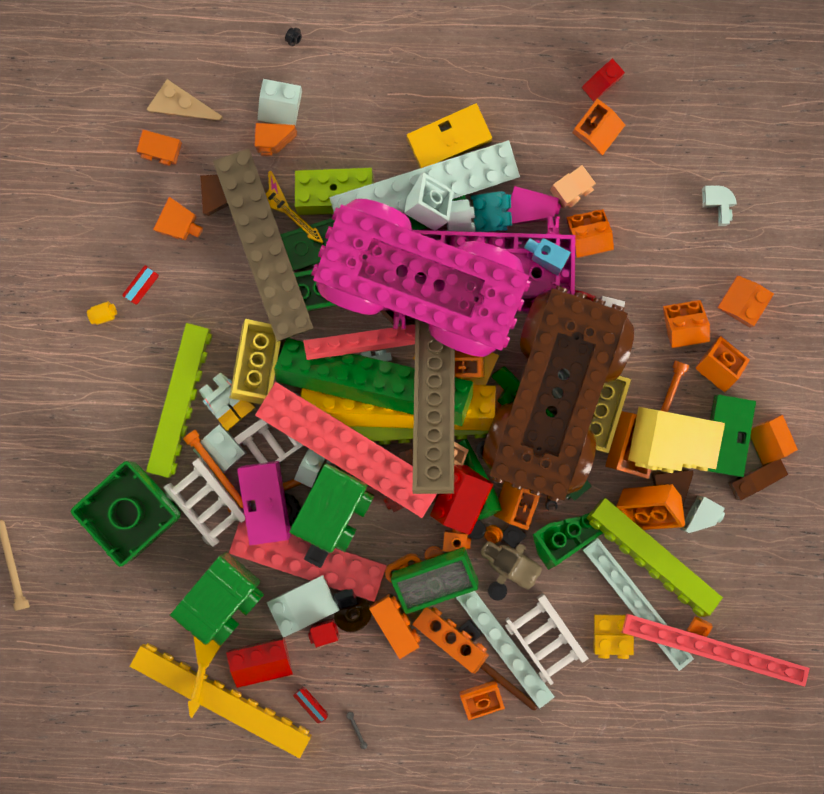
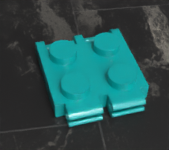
(491, 211)

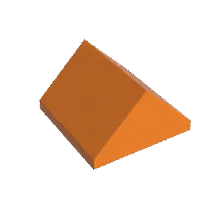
(773, 440)
(481, 700)

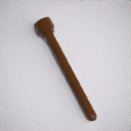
(505, 683)

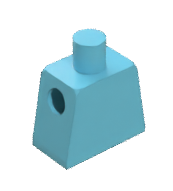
(556, 255)

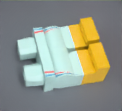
(219, 401)

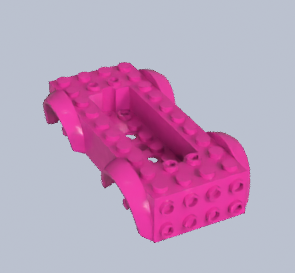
(479, 278)

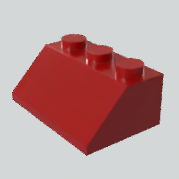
(464, 506)
(259, 662)

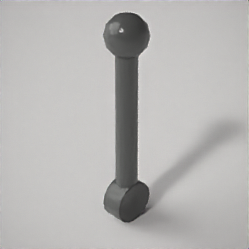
(350, 715)

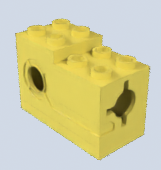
(674, 441)

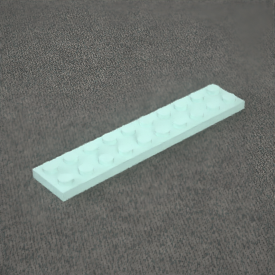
(461, 174)

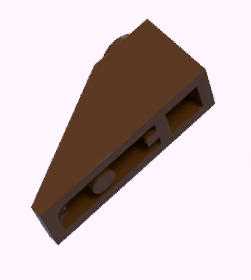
(757, 479)

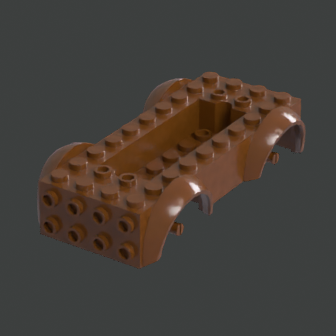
(558, 451)

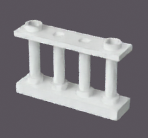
(262, 427)
(212, 484)
(564, 638)

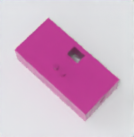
(264, 502)

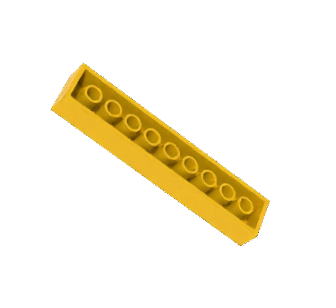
(355, 413)

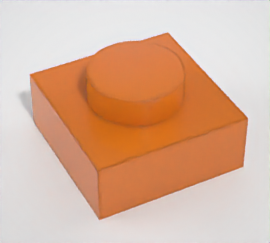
(699, 627)

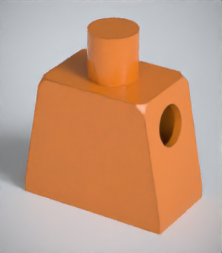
(177, 221)

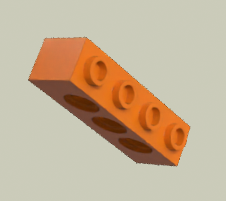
(425, 624)

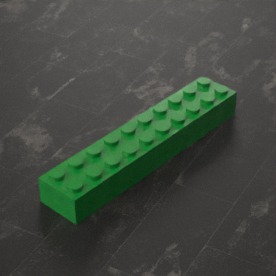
(360, 379)

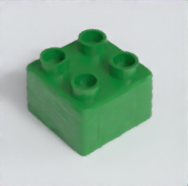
(329, 508)
(126, 513)
(216, 598)

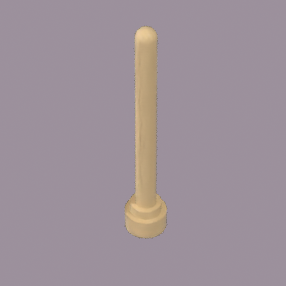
(20, 601)

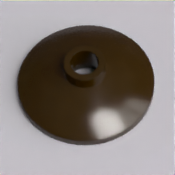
(344, 616)

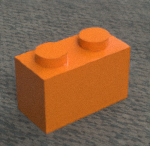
(158, 147)

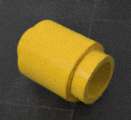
(101, 313)

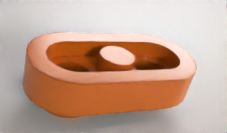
(400, 563)

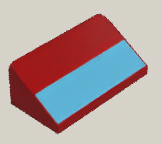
(140, 285)
(311, 705)

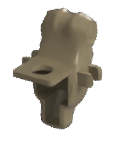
(512, 564)

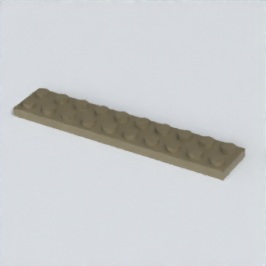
(263, 245)
(433, 414)

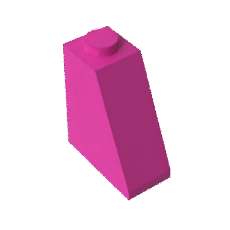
(532, 206)

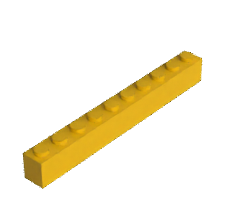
(222, 701)

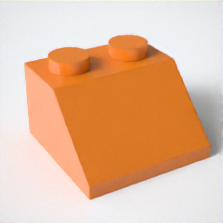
(273, 137)
(745, 301)
(722, 364)

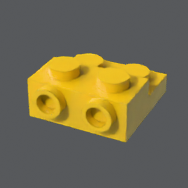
(609, 639)

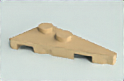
(176, 101)

